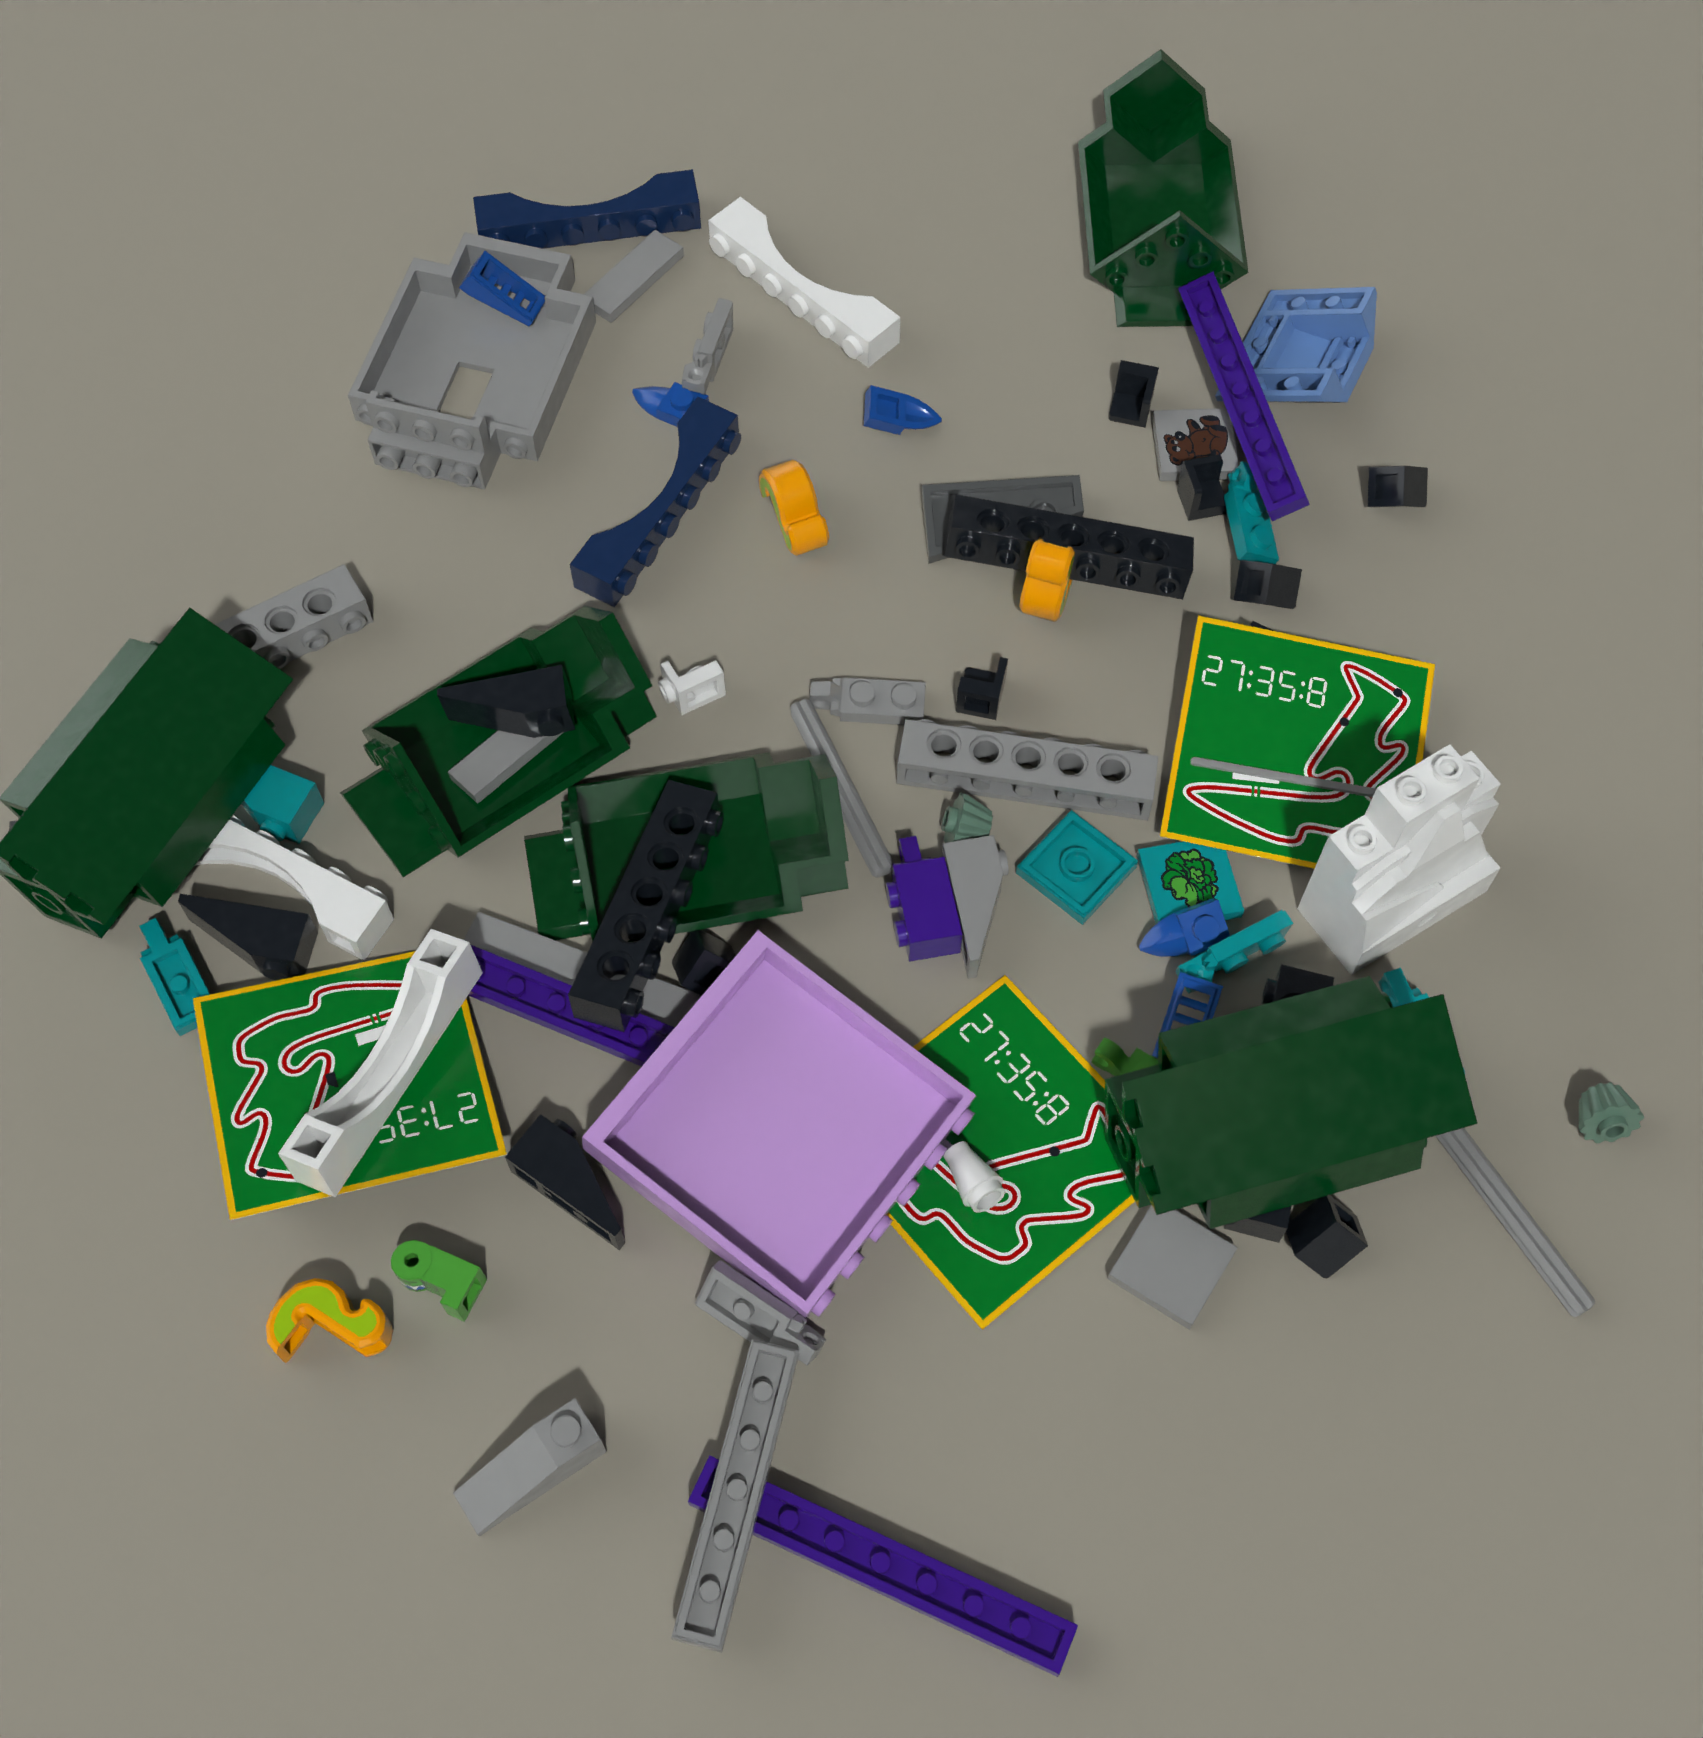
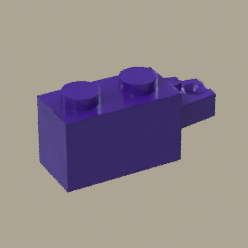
(924, 904)

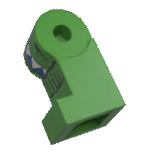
(432, 1269)

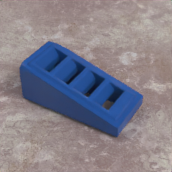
(485, 291)
(1196, 984)

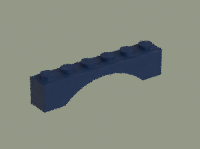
(661, 204)
(614, 558)

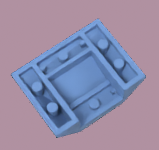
(1312, 343)

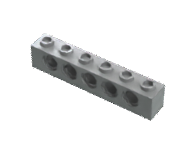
(301, 614)
(1042, 785)

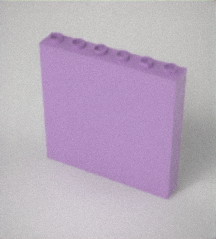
(780, 1125)

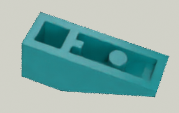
(284, 804)

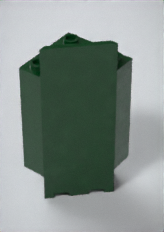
(1159, 195)
(141, 775)
(414, 803)
(774, 846)
(1287, 1102)

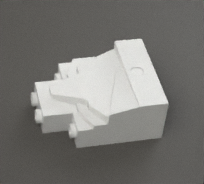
(1404, 859)

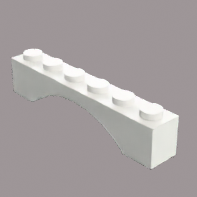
(854, 322)
(347, 913)
(339, 1131)

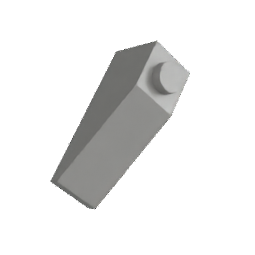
(976, 882)
(530, 1467)

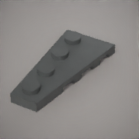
(1051, 494)

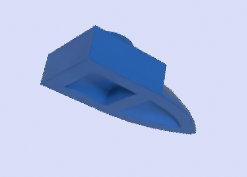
(665, 402)
(896, 411)
(1187, 931)

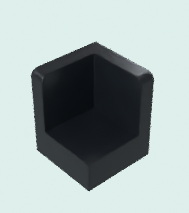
(1133, 393)
(1397, 486)
(1200, 487)
(1267, 584)
(981, 691)
(701, 961)
(1326, 1236)

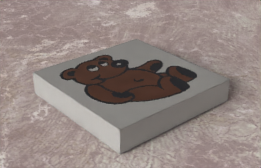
(1193, 435)

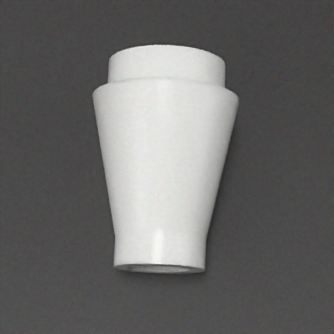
(975, 1180)

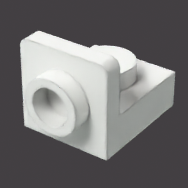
(694, 688)

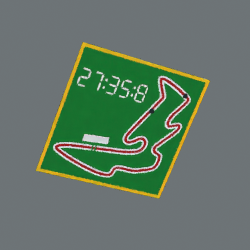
(1295, 711)
(268, 1068)
(1039, 1131)

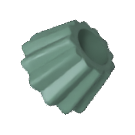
(966, 819)
(1607, 1113)

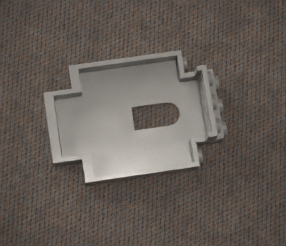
(441, 328)

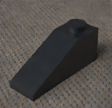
(519, 703)
(264, 937)
(557, 1168)

